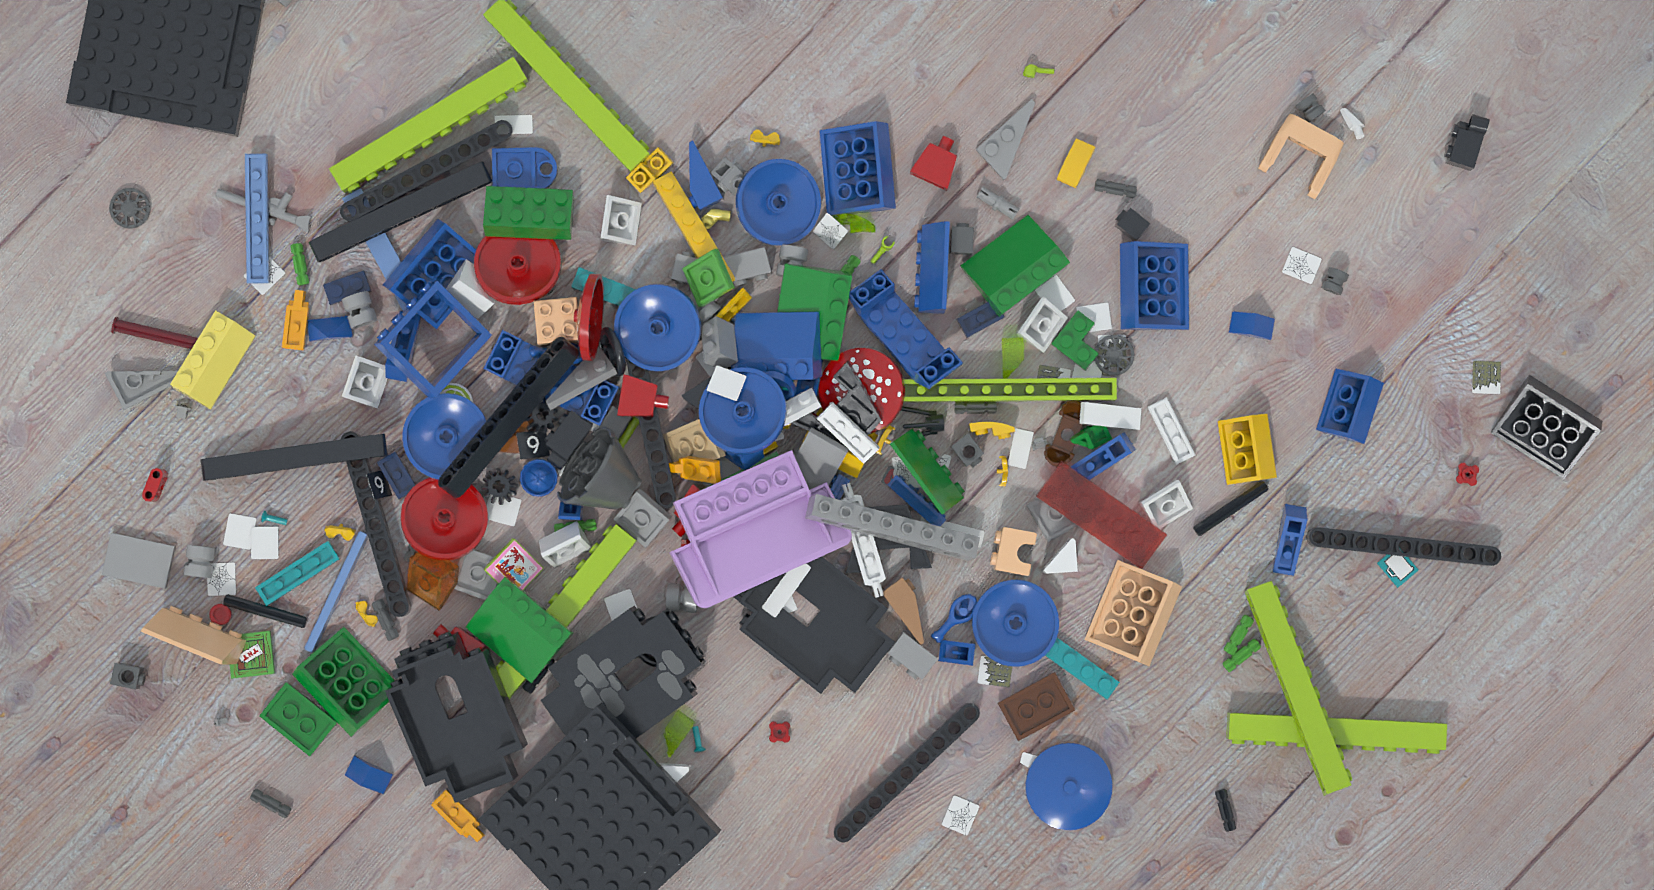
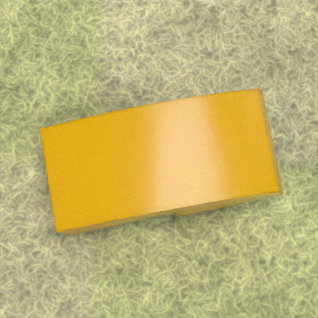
(1076, 163)
(649, 169)
(998, 429)

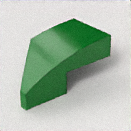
(1092, 436)

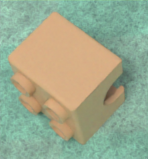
(555, 319)
(1006, 557)

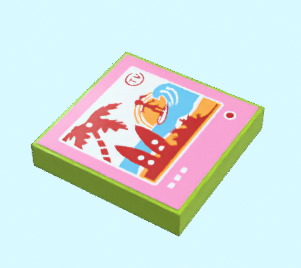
(515, 564)

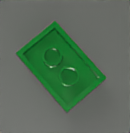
(298, 719)

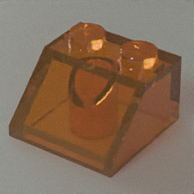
(431, 579)

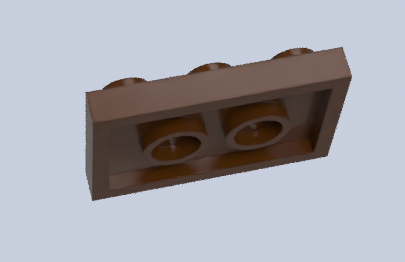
(1036, 706)

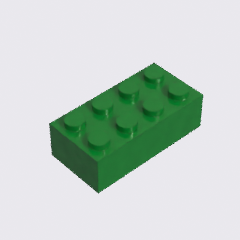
(528, 212)

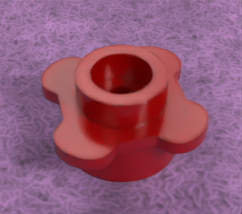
(1472, 470)
(784, 736)

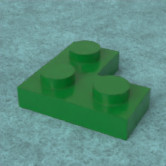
(1071, 341)

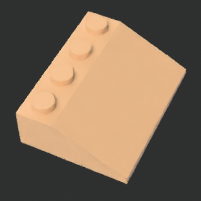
(1133, 613)
(196, 636)

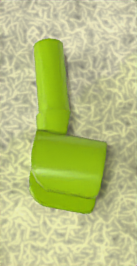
(1031, 70)
(882, 249)

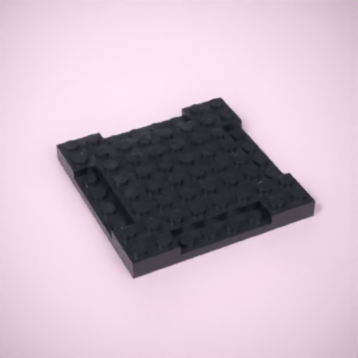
(168, 60)
(600, 813)

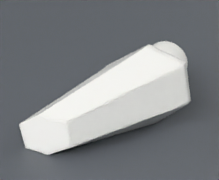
(1353, 123)

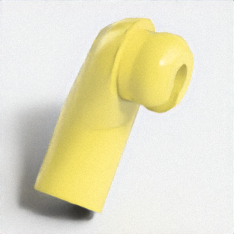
(713, 216)

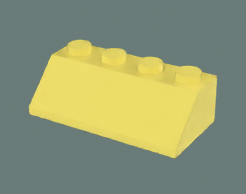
(212, 360)

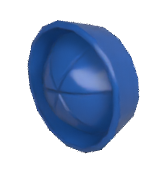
(538, 477)

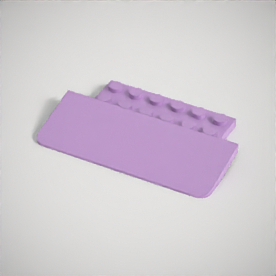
(751, 530)

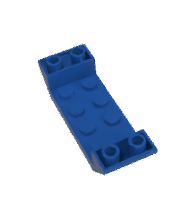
(902, 331)
(512, 361)

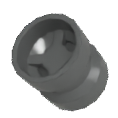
(1313, 112)
(1335, 281)

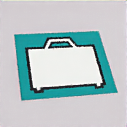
(1397, 568)

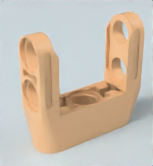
(1311, 139)

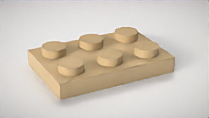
(691, 441)

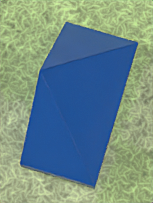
(329, 328)

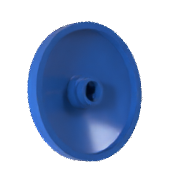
(778, 202)
(657, 327)
(749, 422)
(439, 431)
(1015, 623)
(1068, 786)

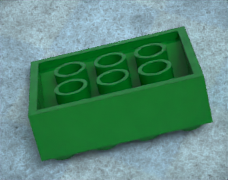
(1014, 265)
(822, 292)
(927, 471)
(518, 629)
(345, 681)

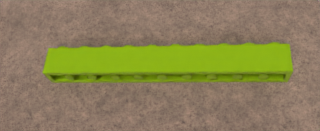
(566, 84)
(428, 125)
(1013, 390)
(578, 590)
(1297, 688)
(1348, 732)

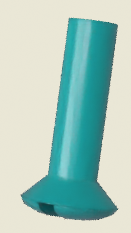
(266, 517)
(697, 739)

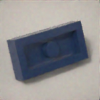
(346, 286)
(978, 319)
(396, 474)

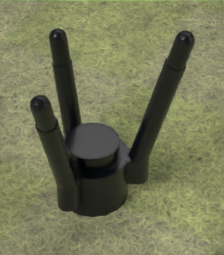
(933, 423)

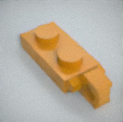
(296, 322)
(697, 469)
(457, 816)

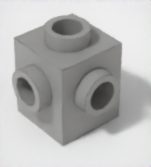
(728, 175)

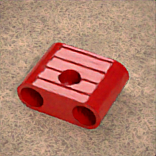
(154, 485)

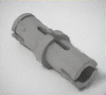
(998, 202)

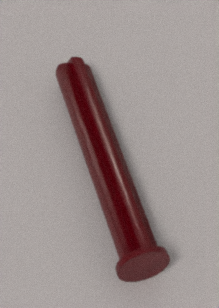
(153, 333)

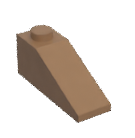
(903, 601)

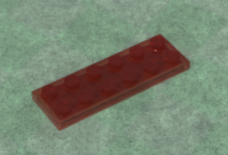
(1101, 514)

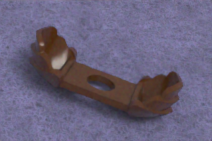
(1060, 448)

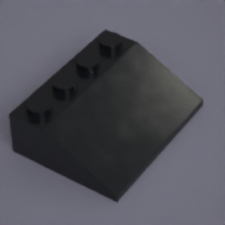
(1547, 427)

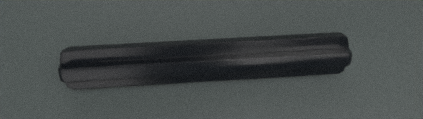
(1230, 508)
(265, 611)

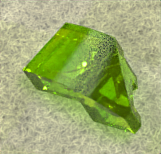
(856, 223)
(1011, 355)
(676, 731)

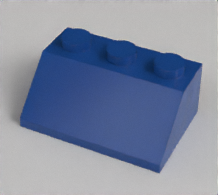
(1350, 406)

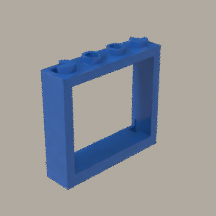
(400, 320)

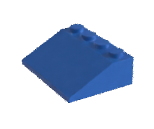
(857, 168)
(432, 259)
(933, 268)
(1154, 286)
(780, 343)

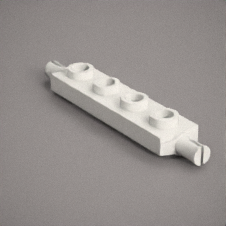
(866, 550)

